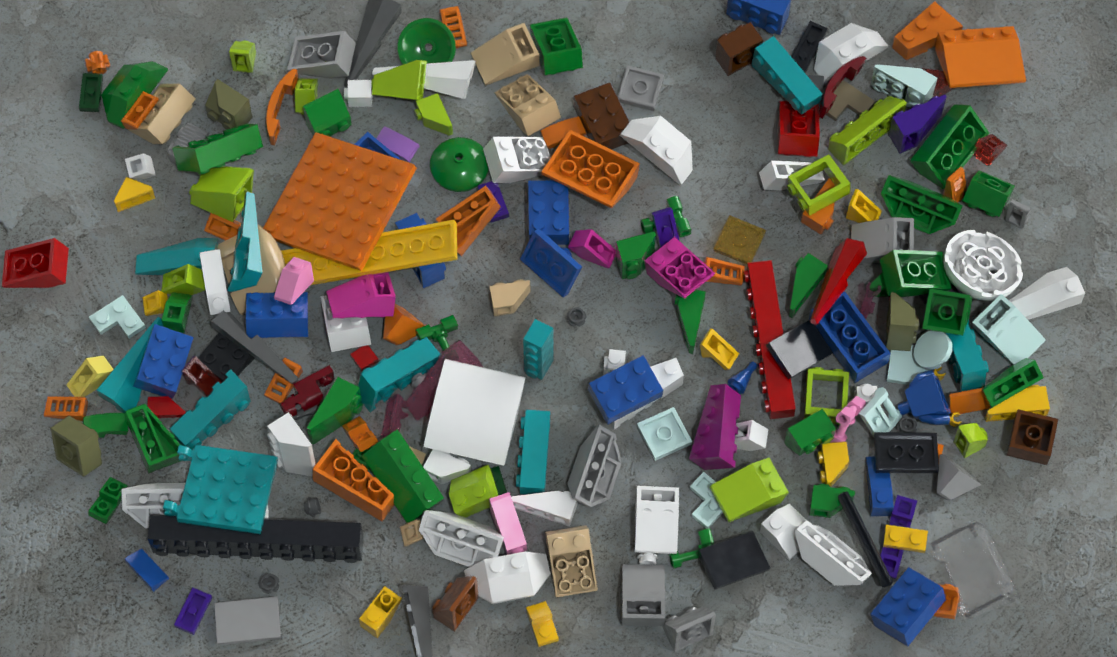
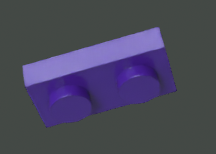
(503, 211)
(665, 225)
(193, 611)

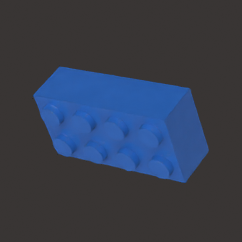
(852, 339)

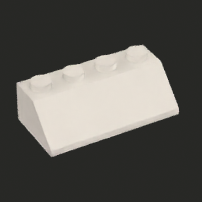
(291, 446)

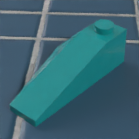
(174, 256)

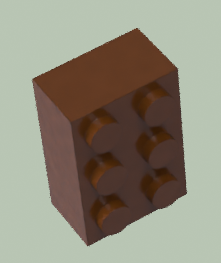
(602, 115)

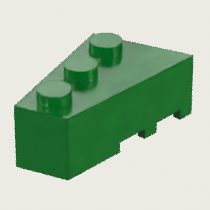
(153, 440)

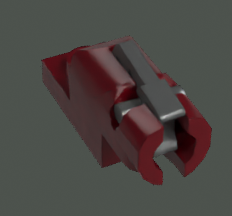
(308, 394)

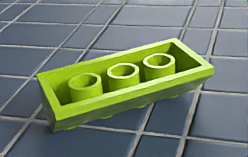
(865, 130)

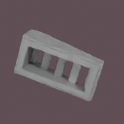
(1017, 214)

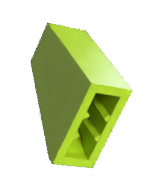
(402, 81)

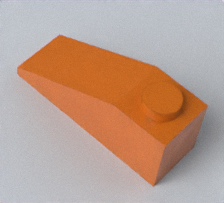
(823, 218)

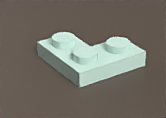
(118, 313)
(709, 510)

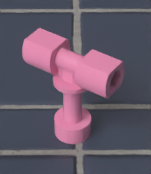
(846, 417)

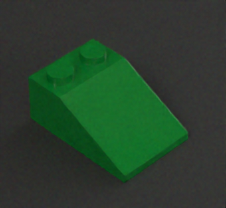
(557, 46)
(914, 272)
(336, 410)

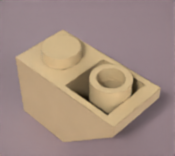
(509, 296)

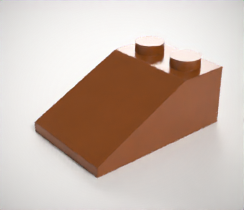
(456, 602)

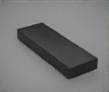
(808, 45)

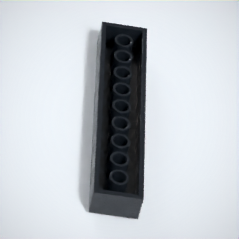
(277, 540)

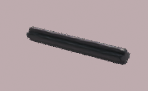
(865, 539)

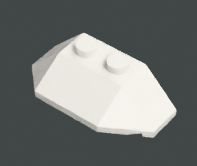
(845, 46)
(661, 145)
(149, 499)
(459, 538)
(830, 556)
(510, 576)

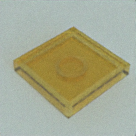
(739, 240)

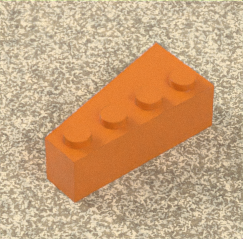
(351, 481)

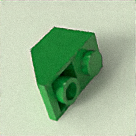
(177, 311)
(825, 500)

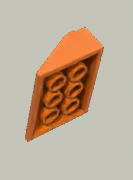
(980, 56)
(591, 169)

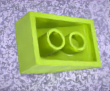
(749, 490)

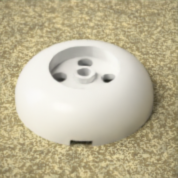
(971, 258)

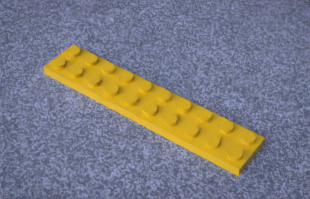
(393, 252)

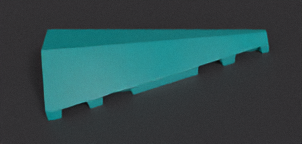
(247, 254)
(119, 384)

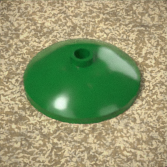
(426, 31)
(459, 174)

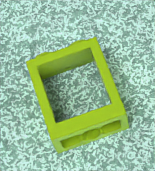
(835, 174)
(835, 375)

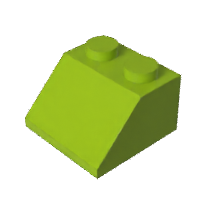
(472, 492)

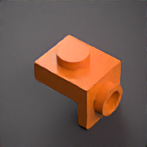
(949, 607)

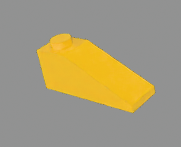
(1031, 399)

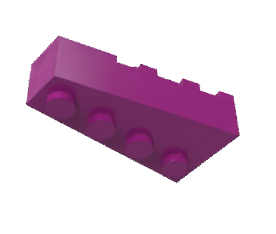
(717, 429)

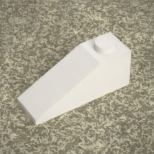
(776, 173)
(215, 282)
(549, 505)

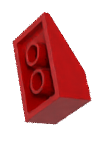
(798, 132)
(36, 265)

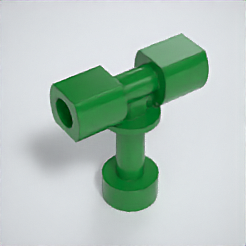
(682, 223)
(438, 332)
(705, 538)

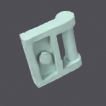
(874, 415)

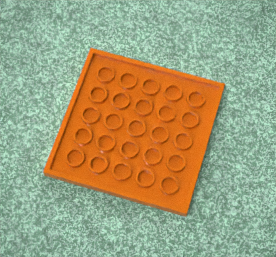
(339, 200)

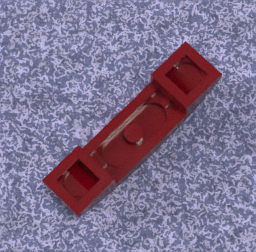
(850, 71)

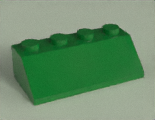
(949, 144)
(403, 475)

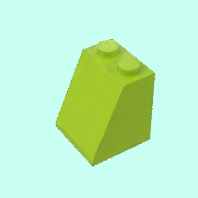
(223, 191)

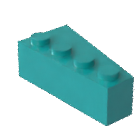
(396, 372)

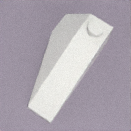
(1049, 294)

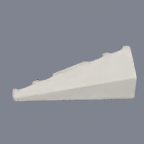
(445, 77)

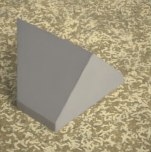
(953, 479)

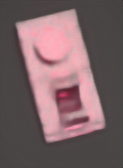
(393, 415)

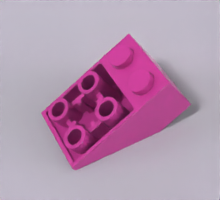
(677, 268)
(363, 297)

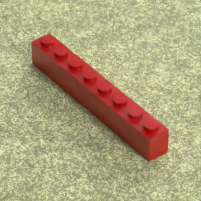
(767, 328)

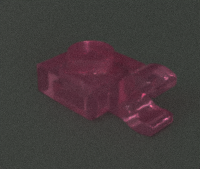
(868, 305)

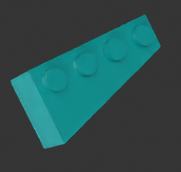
(785, 75)
(967, 361)
(212, 412)

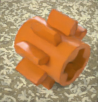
(97, 62)

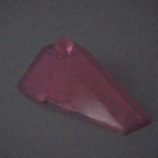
(422, 399)

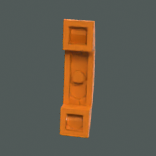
(285, 86)

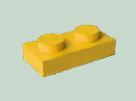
(905, 538)

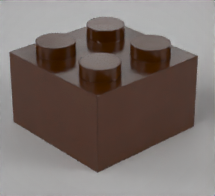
(737, 48)
(1032, 437)

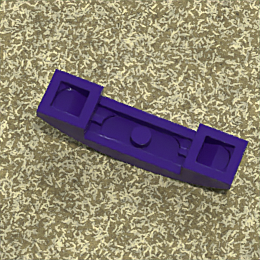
(902, 517)

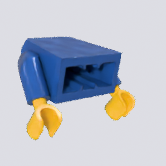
(928, 400)

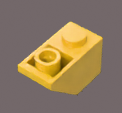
(834, 461)
(380, 612)

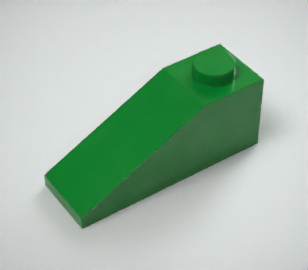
(808, 276)
(689, 315)
(1012, 381)

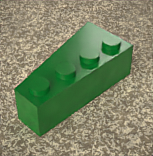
(218, 149)

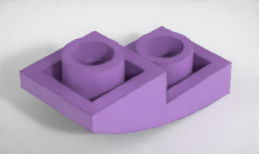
(398, 144)

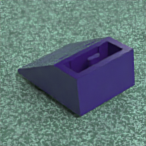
(912, 126)

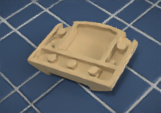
(272, 266)

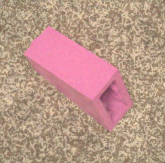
(507, 523)

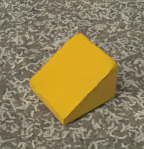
(154, 303)

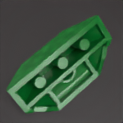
(128, 86)
(928, 208)

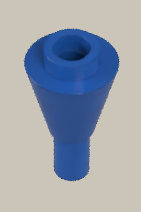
(740, 381)

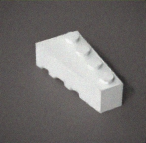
(670, 378)

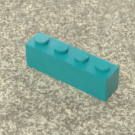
(538, 349)
(535, 452)

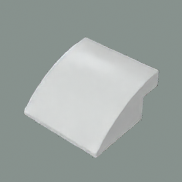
(474, 412)

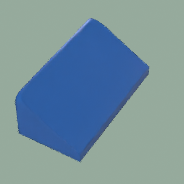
(146, 569)

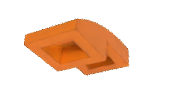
(555, 133)
(360, 434)

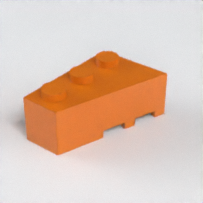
(923, 31)
(471, 216)

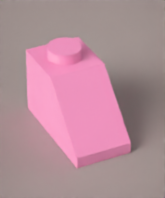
(294, 280)

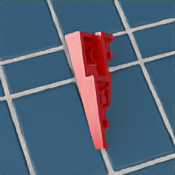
(842, 264)

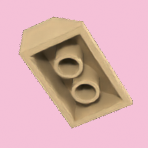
(166, 114)

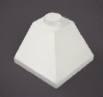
(780, 530)

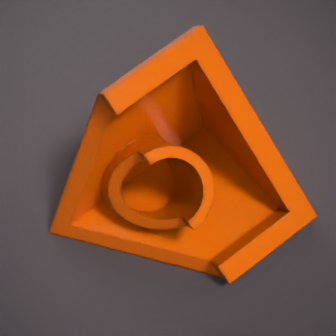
(400, 326)

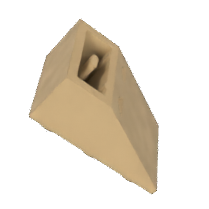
(506, 55)
(528, 104)
(571, 561)

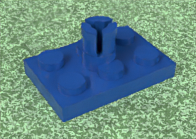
(551, 262)

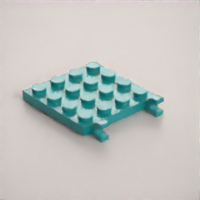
(224, 488)

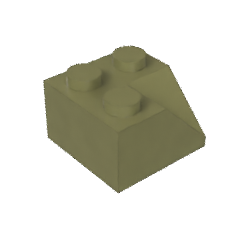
(228, 106)
(900, 324)
(76, 445)

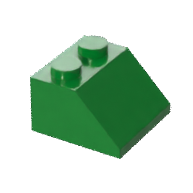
(327, 114)
(988, 193)
(632, 253)
(947, 312)
(809, 433)

